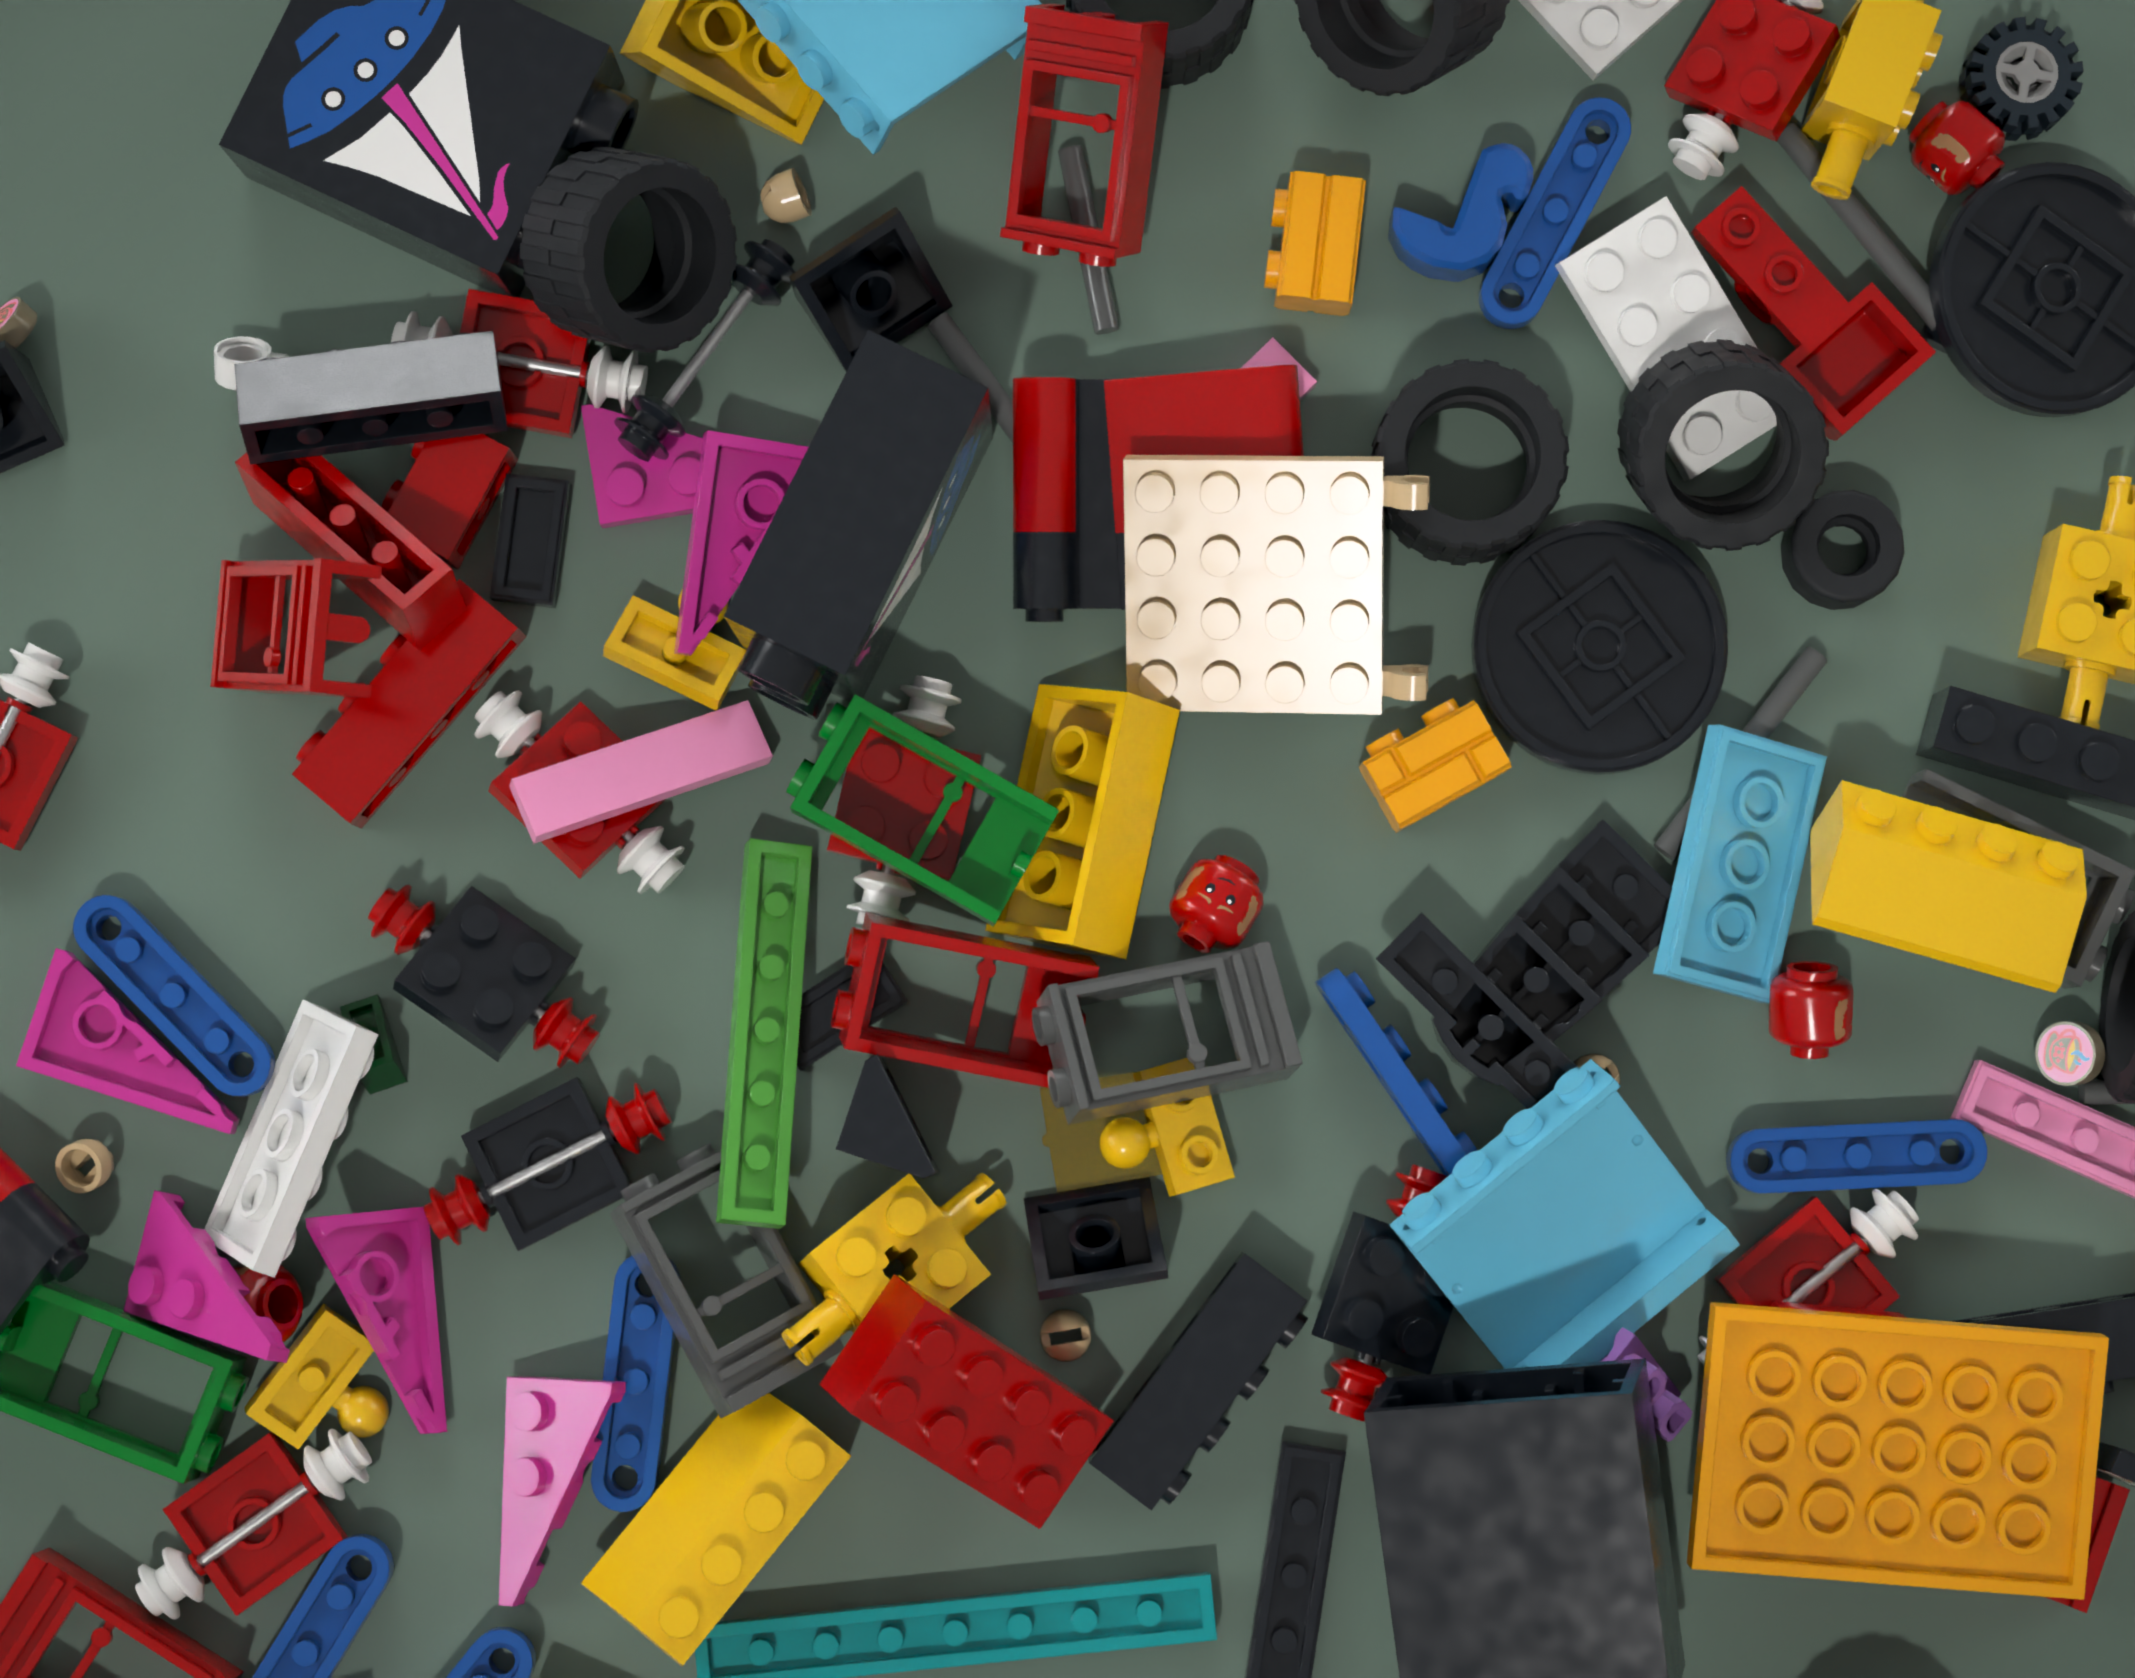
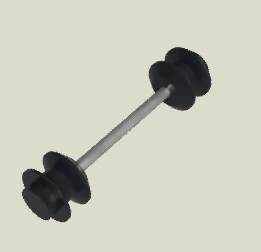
(655, 417)

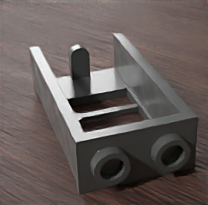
(2107, 884)
(1253, 1012)
(752, 1362)

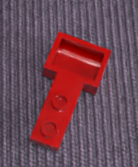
(1844, 350)

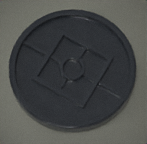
(2040, 289)
(1599, 647)

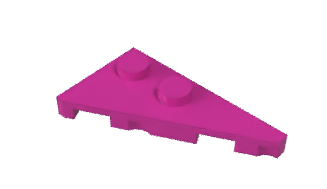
(734, 504)
(101, 1045)

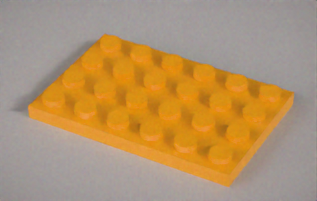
(1897, 1451)

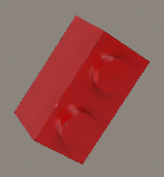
(450, 492)

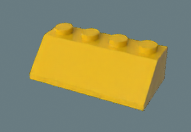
(1105, 770)
(1946, 886)
(715, 1523)

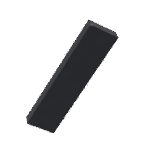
(1295, 1561)

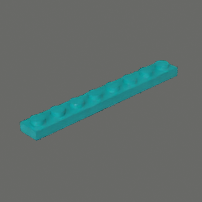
(963, 1630)

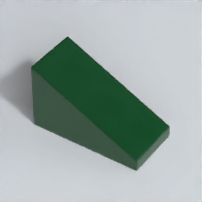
(386, 1065)

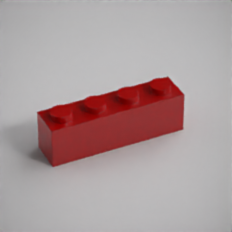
(344, 524)
(408, 710)

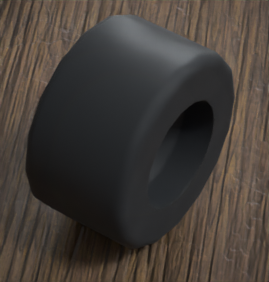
(1876, 528)

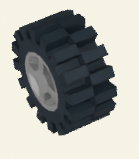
(2031, 59)

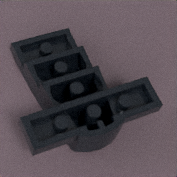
(1542, 968)

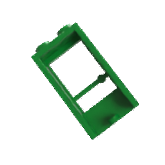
(997, 851)
(35, 1350)

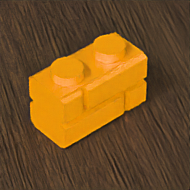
(1317, 243)
(1433, 764)

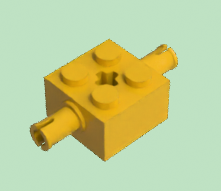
(1869, 85)
(2064, 621)
(893, 1227)

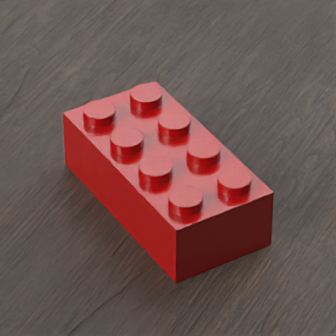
(965, 1402)

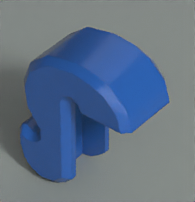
(1461, 252)

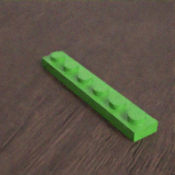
(764, 1034)

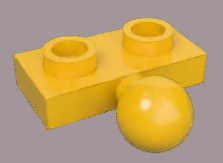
(646, 644)
(1183, 1136)
(315, 1379)

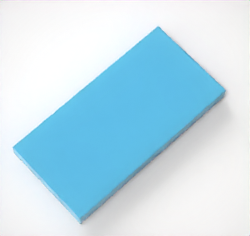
(1739, 863)

